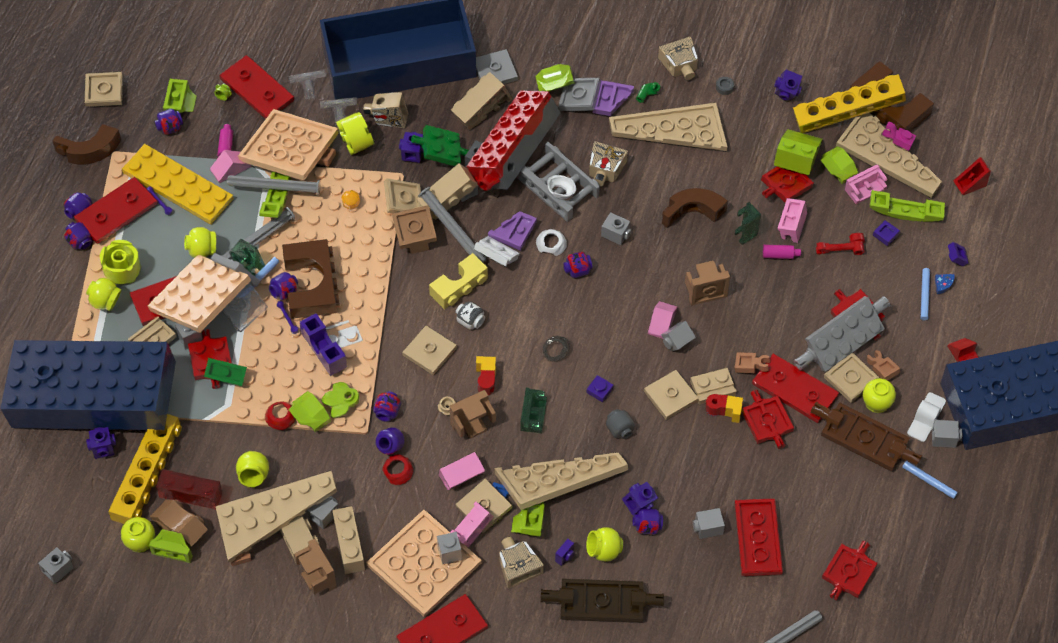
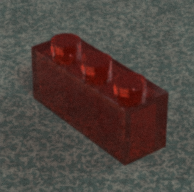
(189, 489)

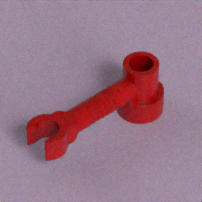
(856, 244)

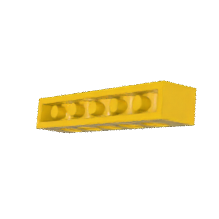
(846, 111)
(120, 510)

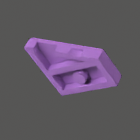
(611, 97)
(515, 230)

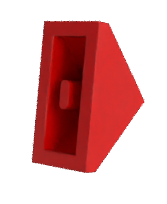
(974, 177)

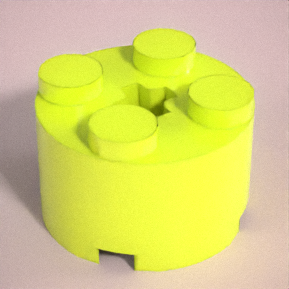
(355, 133)
(120, 262)

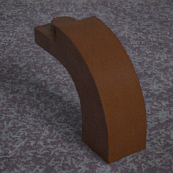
(89, 151)
(694, 200)

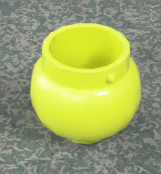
(200, 242)
(103, 294)
(879, 395)
(252, 468)
(137, 534)
(604, 544)

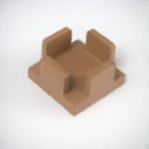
(414, 229)
(710, 285)
(468, 413)
(318, 571)

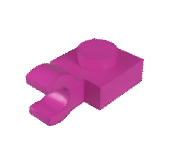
(900, 137)

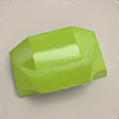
(554, 77)
(179, 96)
(839, 164)
(309, 412)
(529, 520)
(171, 545)

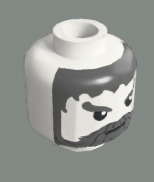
(470, 315)

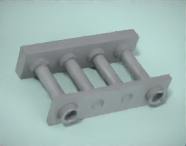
(540, 187)

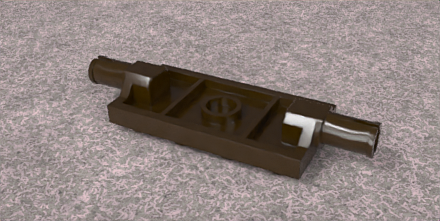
(602, 600)

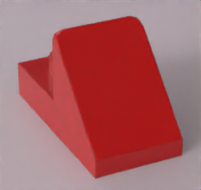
(963, 349)

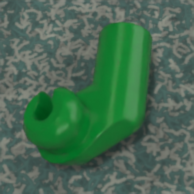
(646, 90)

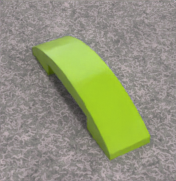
(275, 199)
(906, 209)

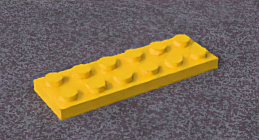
(178, 184)

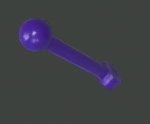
(168, 210)
(294, 329)

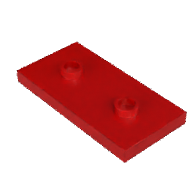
(256, 87)
(116, 210)
(144, 296)
(794, 387)
(758, 537)
(450, 624)

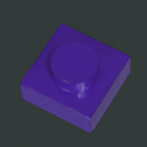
(886, 233)
(957, 254)
(599, 388)
(565, 552)

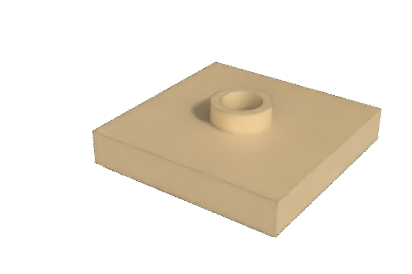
(103, 89)
(401, 195)
(429, 350)
(850, 377)
(671, 394)
(487, 497)

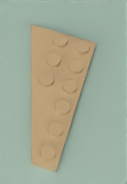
(685, 126)
(866, 142)
(554, 478)
(265, 513)

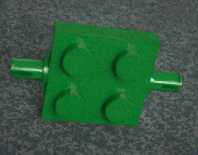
(440, 145)

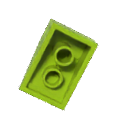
(797, 151)

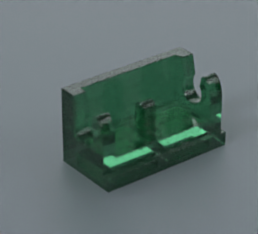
(750, 223)
(247, 255)
(533, 411)

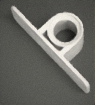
(925, 416)

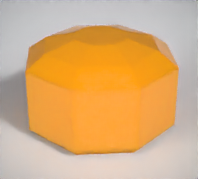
(350, 199)

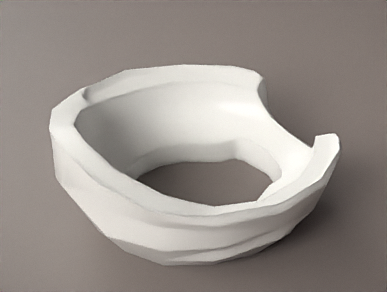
(563, 182)
(558, 248)

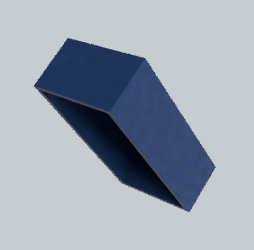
(398, 48)

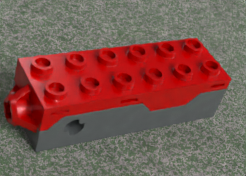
(513, 140)

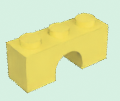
(448, 292)

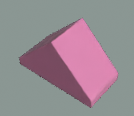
(228, 164)
(662, 319)

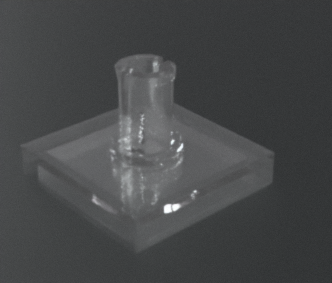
(307, 81)
(338, 106)
(245, 308)

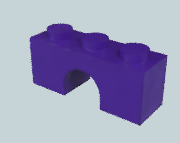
(327, 352)

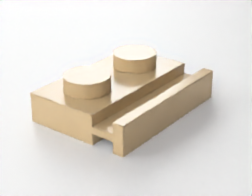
(154, 332)
(713, 383)

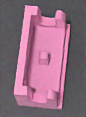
(861, 185)
(793, 219)
(461, 471)
(473, 524)

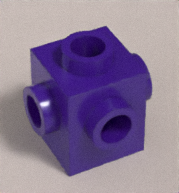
(788, 85)
(409, 150)
(101, 442)
(640, 497)

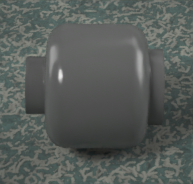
(620, 424)

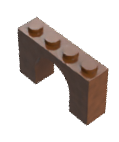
(903, 117)
(321, 298)

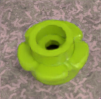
(222, 92)

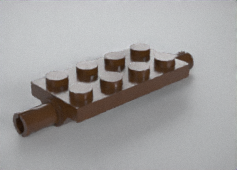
(865, 436)

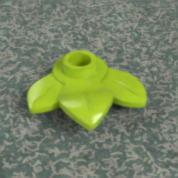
(339, 399)

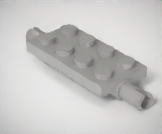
(843, 334)

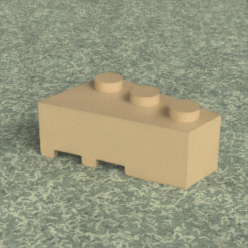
(480, 101)

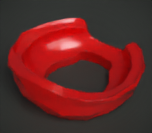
(279, 423)
(400, 478)

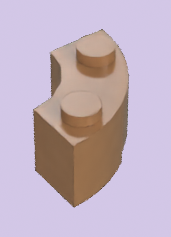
(174, 518)

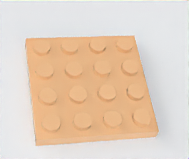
(288, 144)
(199, 293)
(414, 567)

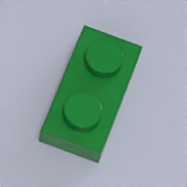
(225, 371)

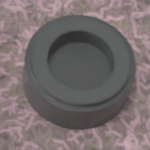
(725, 85)

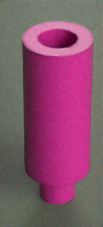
(225, 139)
(780, 251)

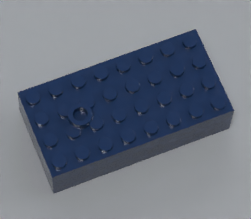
(88, 384)
(1004, 395)

